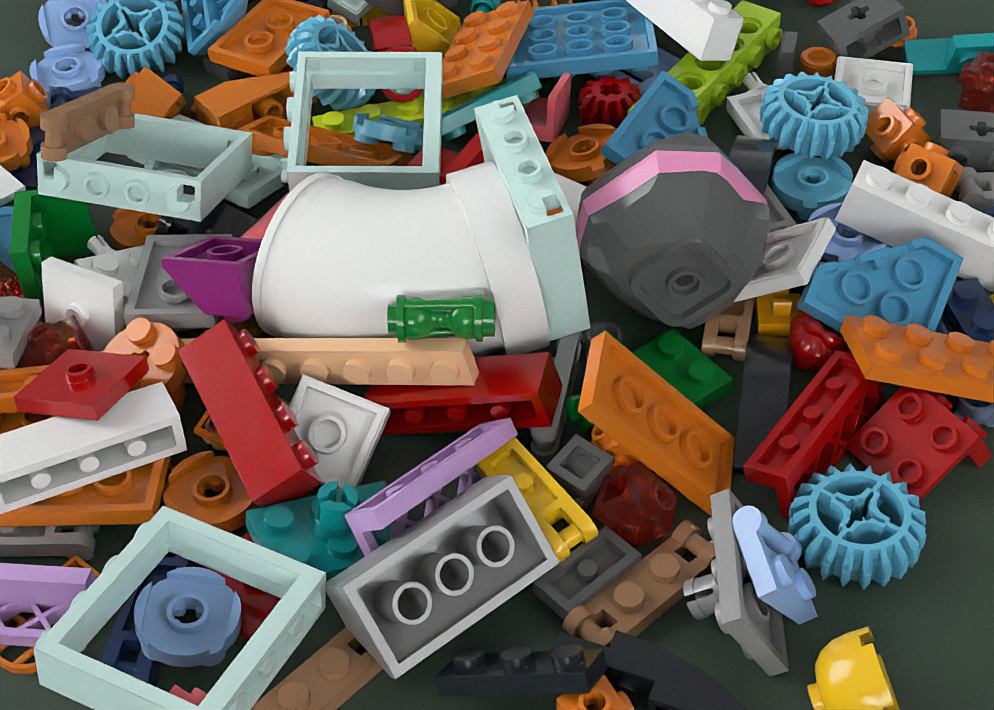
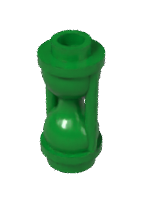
(464, 317)

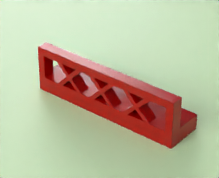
(815, 428)

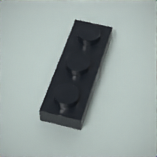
(522, 672)

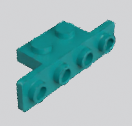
(946, 54)

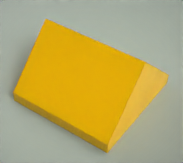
(431, 25)

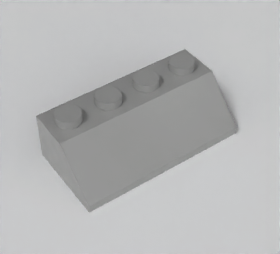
(442, 574)

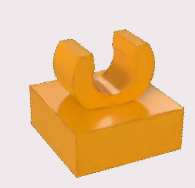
(775, 312)

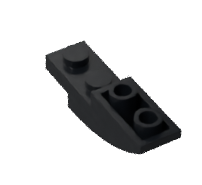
(656, 676)

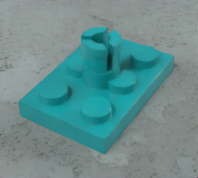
(455, 119)
(315, 527)

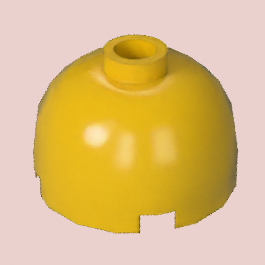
(851, 675)

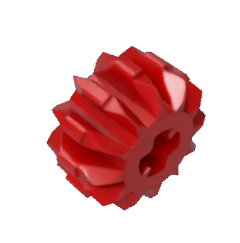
(607, 100)

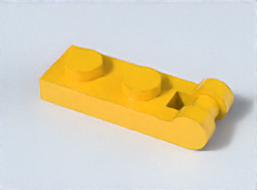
(543, 495)

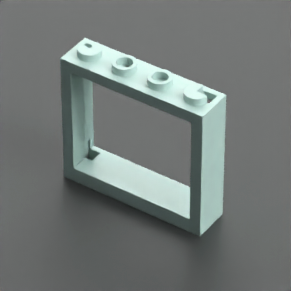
(365, 71)
(534, 189)
(149, 190)
(105, 688)

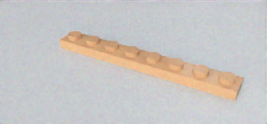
(367, 361)

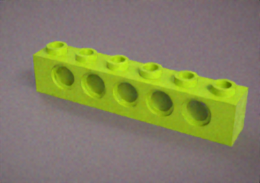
(716, 79)

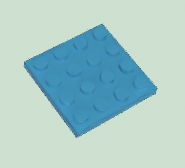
(585, 39)

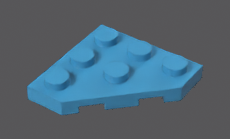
(661, 113)
(892, 283)

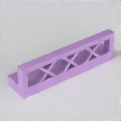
(426, 482)
(40, 591)

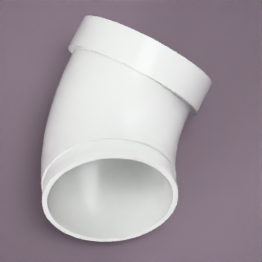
(350, 248)

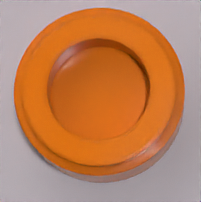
(818, 60)

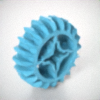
(327, 36)
(125, 50)
(813, 115)
(857, 525)

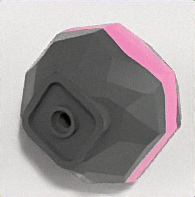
(673, 230)

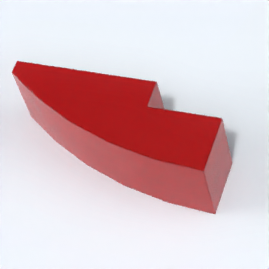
(389, 32)

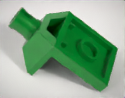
(46, 229)
(680, 366)

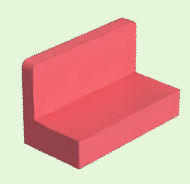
(551, 113)

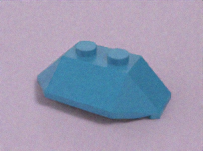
(209, 20)

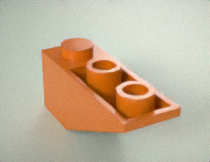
(244, 101)

